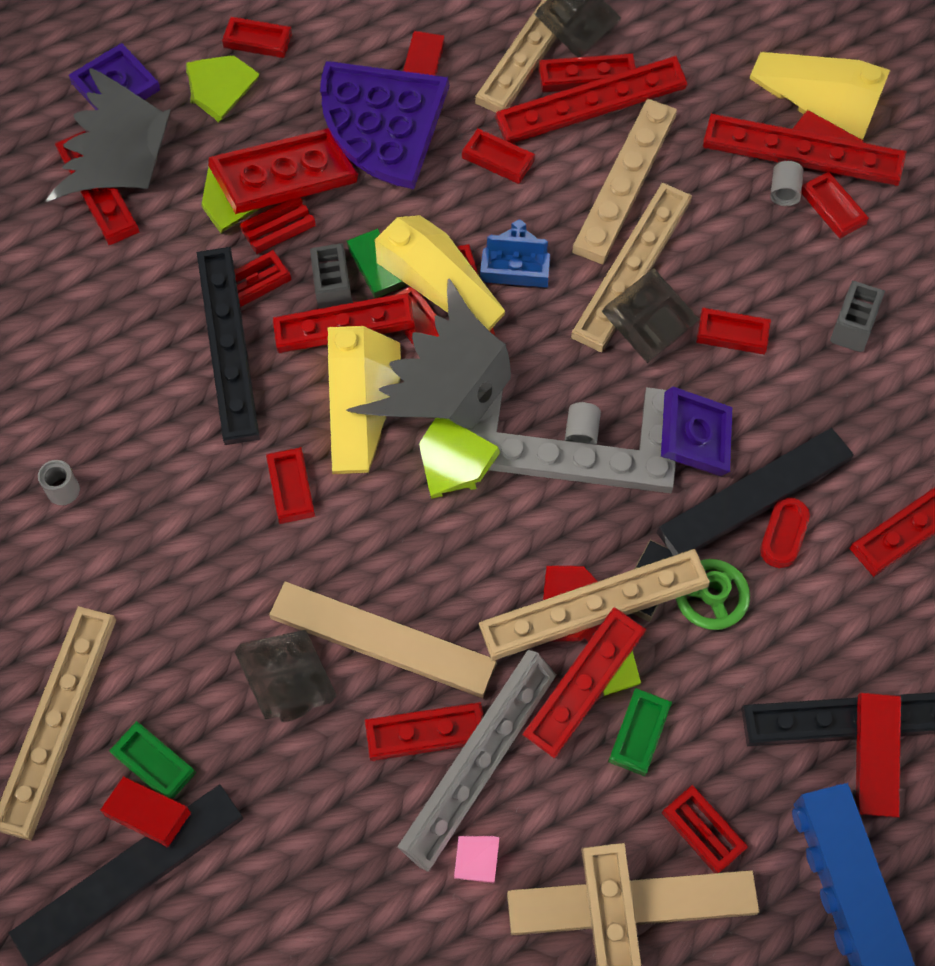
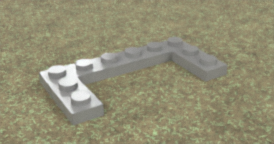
(581, 461)

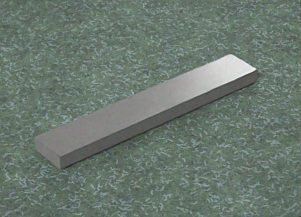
(477, 761)

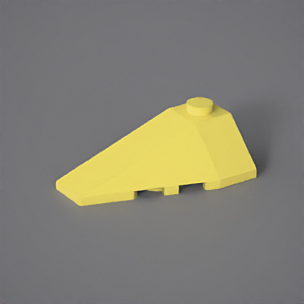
(830, 87)
(426, 260)
(356, 372)

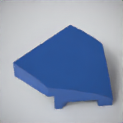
(515, 258)

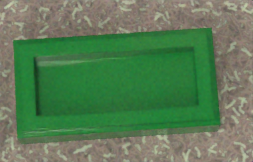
(377, 278)
(640, 732)
(152, 761)

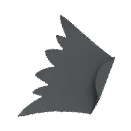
(120, 141)
(448, 371)

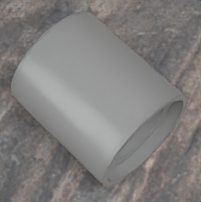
(787, 183)
(583, 423)
(54, 471)

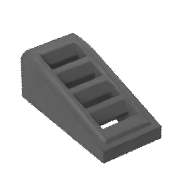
(331, 275)
(857, 317)

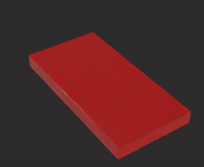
(282, 170)

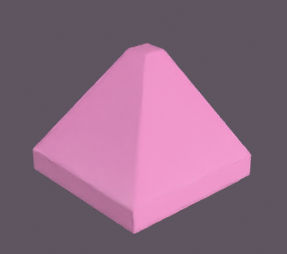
(477, 858)

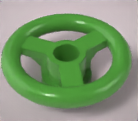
(721, 581)

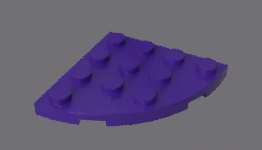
(382, 117)

